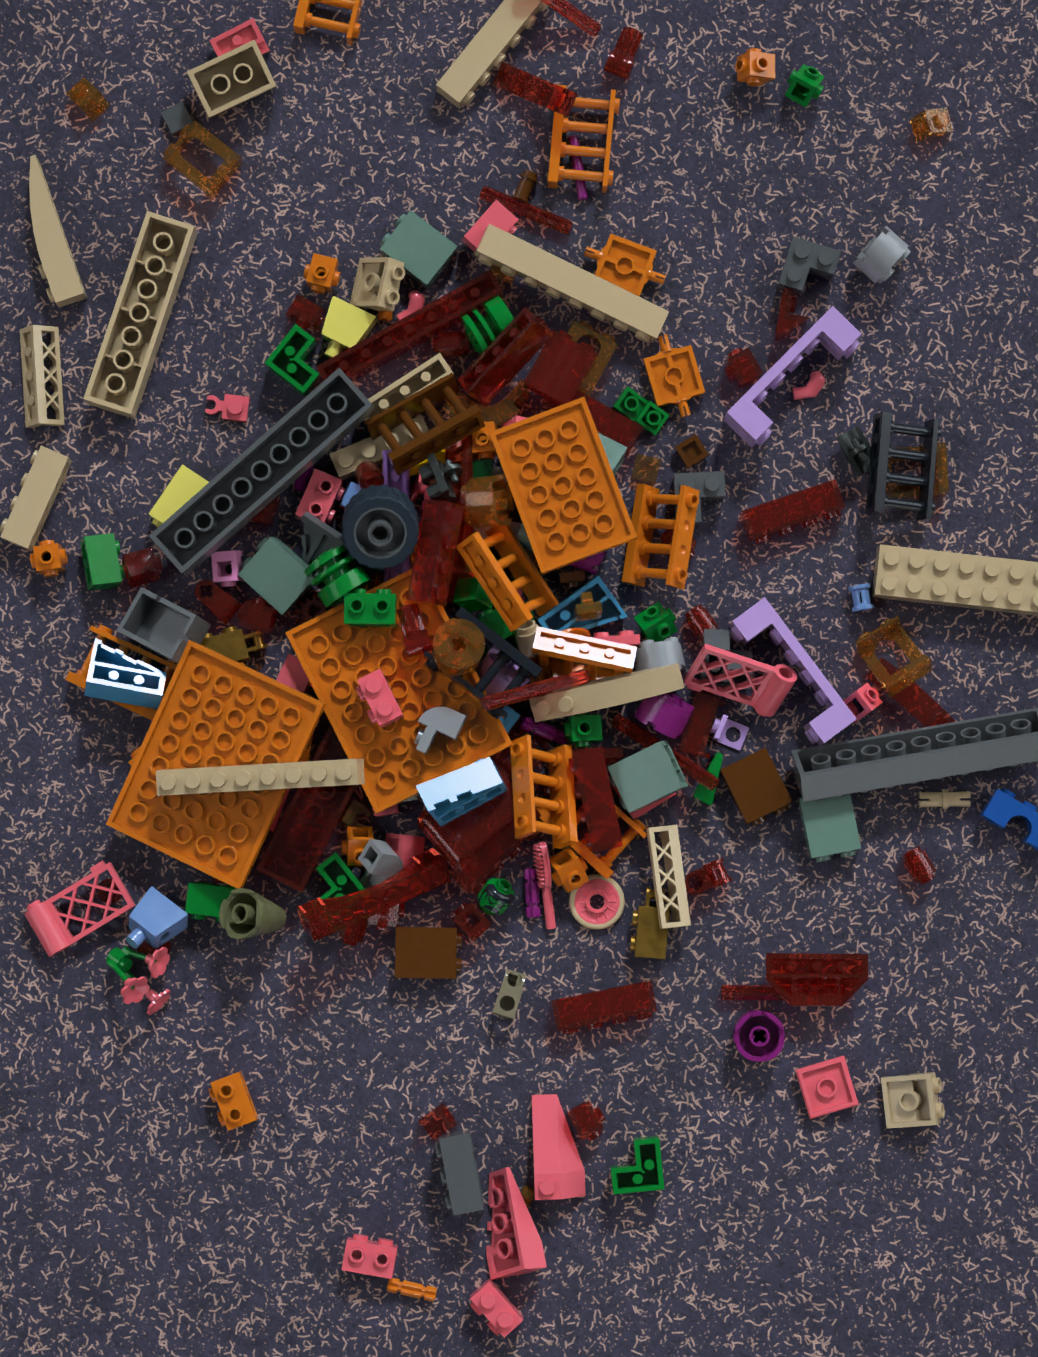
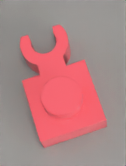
(232, 408)

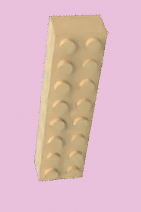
(140, 315)
(956, 580)

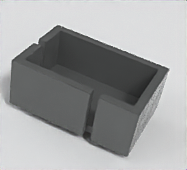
(161, 625)
(460, 1172)

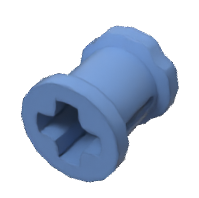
(864, 590)

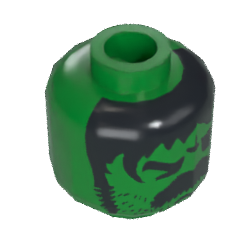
(496, 896)

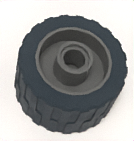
(380, 527)

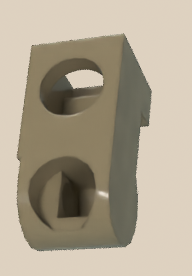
(509, 994)

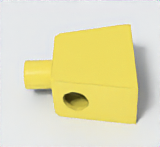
(345, 326)

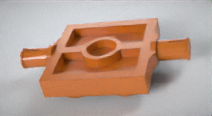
(625, 264)
(674, 376)

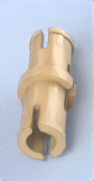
(944, 799)

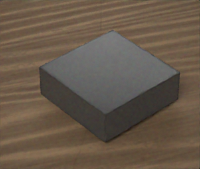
(176, 117)

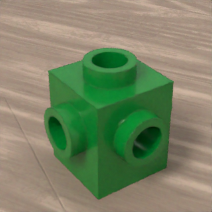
(804, 85)
(656, 622)
(592, 728)

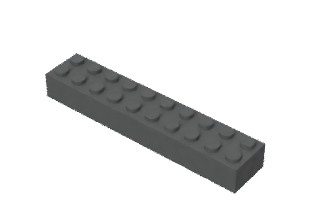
(262, 472)
(916, 755)

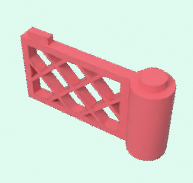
(770, 687)
(49, 924)

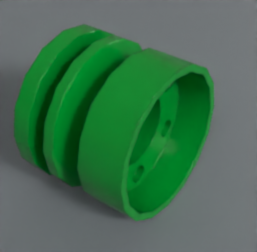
(489, 327)
(336, 575)

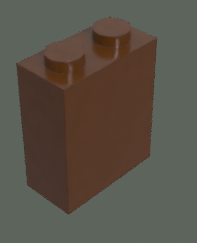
(756, 787)
(427, 952)

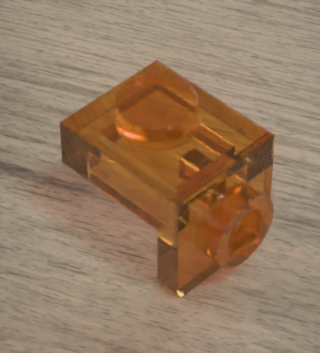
(88, 99)
(931, 123)

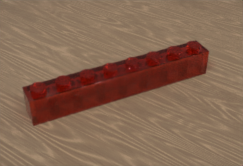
(413, 329)

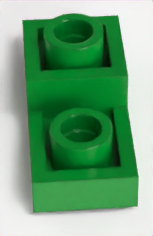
(640, 410)

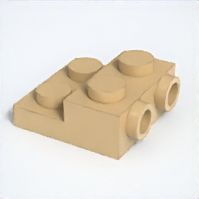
(377, 283)
(912, 1100)

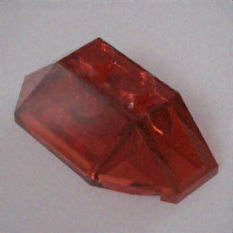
(816, 978)

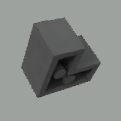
(805, 259)
(710, 486)
(721, 640)

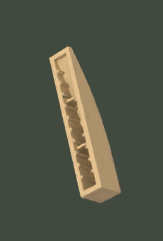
(51, 242)
(607, 692)

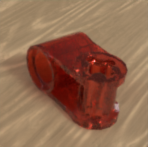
(220, 603)
(709, 876)

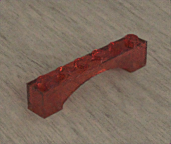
(330, 915)

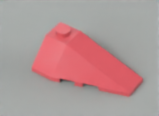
(556, 1158)
(514, 1240)

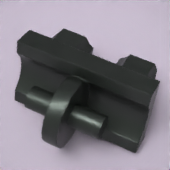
(856, 450)
(443, 476)

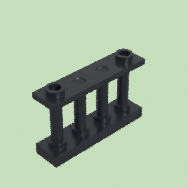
(878, 466)
(505, 654)

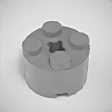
(881, 254)
(660, 653)

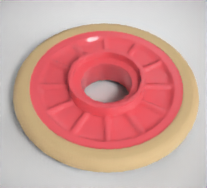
(597, 918)

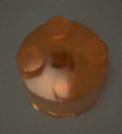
(487, 501)
(466, 658)

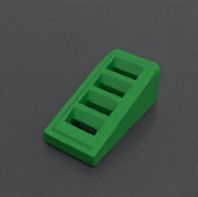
(703, 793)

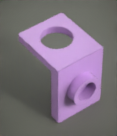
(719, 730)

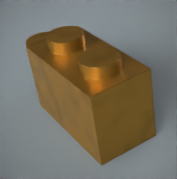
(233, 643)
(649, 938)

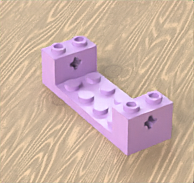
(832, 332)
(764, 616)

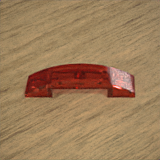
(535, 89)
(915, 701)

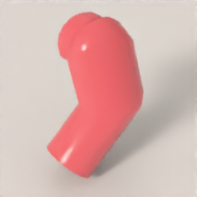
(416, 302)
(811, 389)

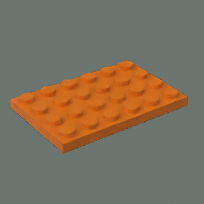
(563, 485)

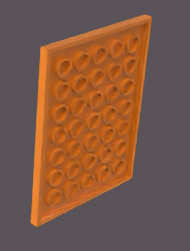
(340, 655)
(214, 718)

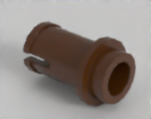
(525, 185)

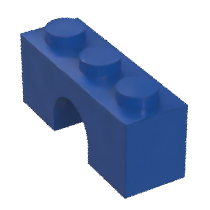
(1002, 807)

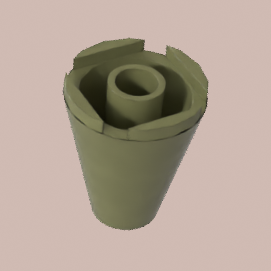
(250, 914)

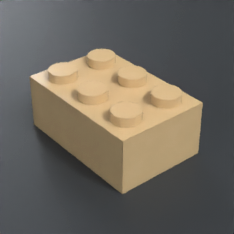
(231, 79)

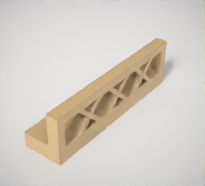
(36, 375)
(674, 876)

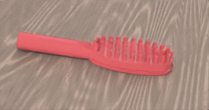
(544, 875)

